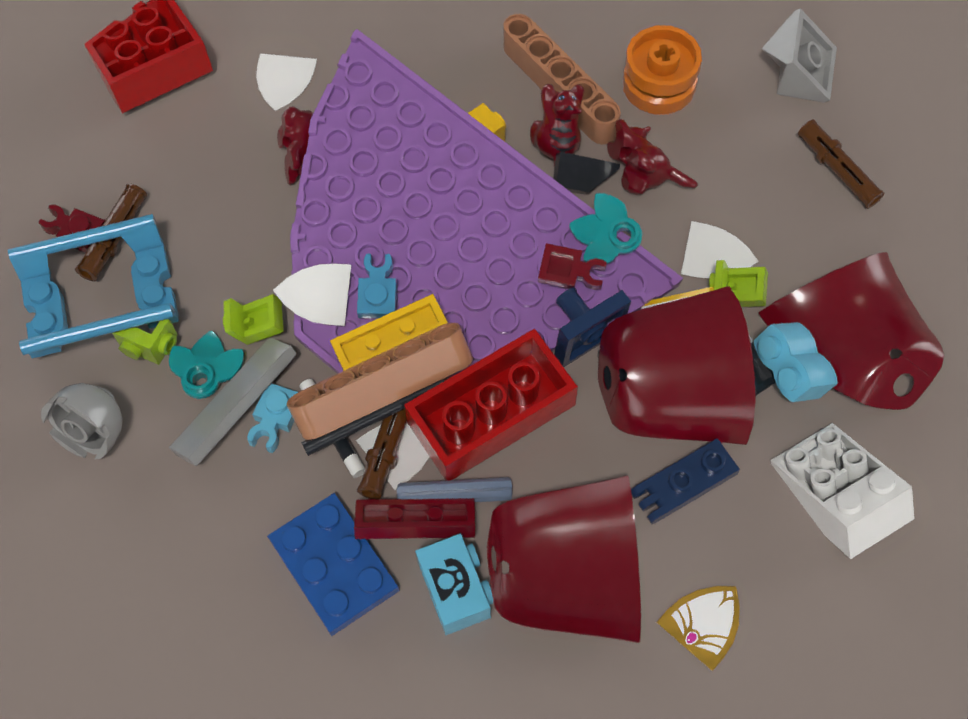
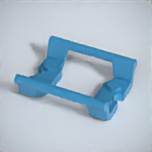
(42, 296)

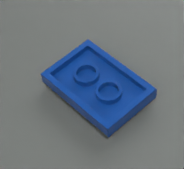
(332, 567)

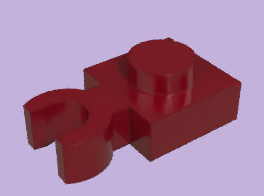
(65, 224)
(564, 266)

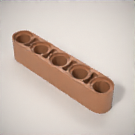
(548, 64)
(380, 381)

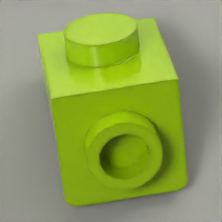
(747, 283)
(253, 320)
(152, 347)

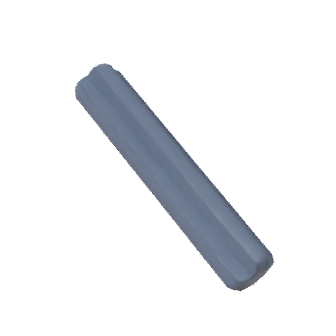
(480, 489)

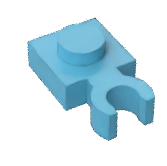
(272, 415)

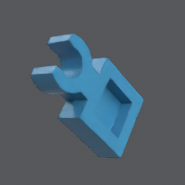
(377, 292)

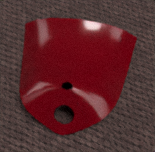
(856, 322)

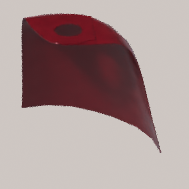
(683, 368)
(569, 561)

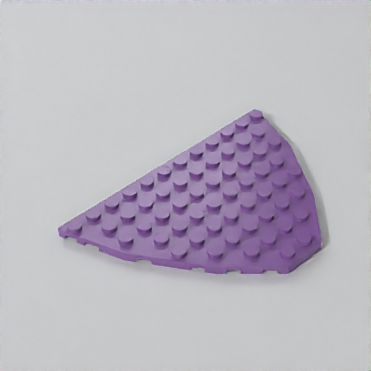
(450, 203)

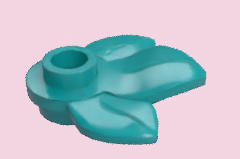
(601, 229)
(207, 361)

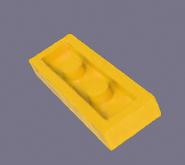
(388, 331)

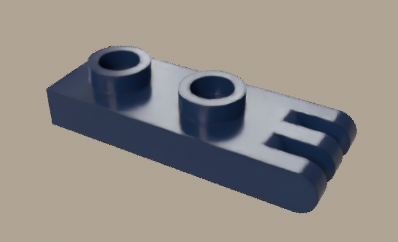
(686, 480)

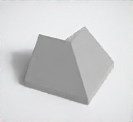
(804, 58)

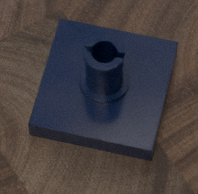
(586, 324)

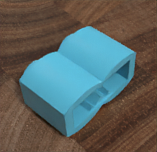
(795, 362)

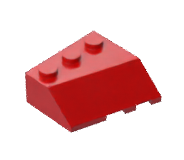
(148, 53)

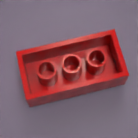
(491, 404)

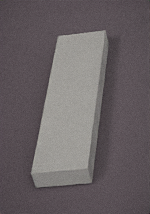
(232, 401)

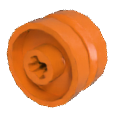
(661, 69)

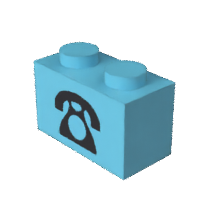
(454, 584)

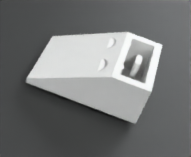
(845, 489)

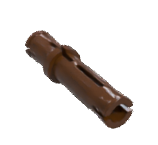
(814, 136)
(99, 252)
(373, 480)

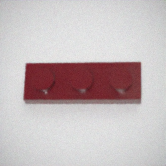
(414, 518)

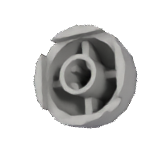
(84, 419)

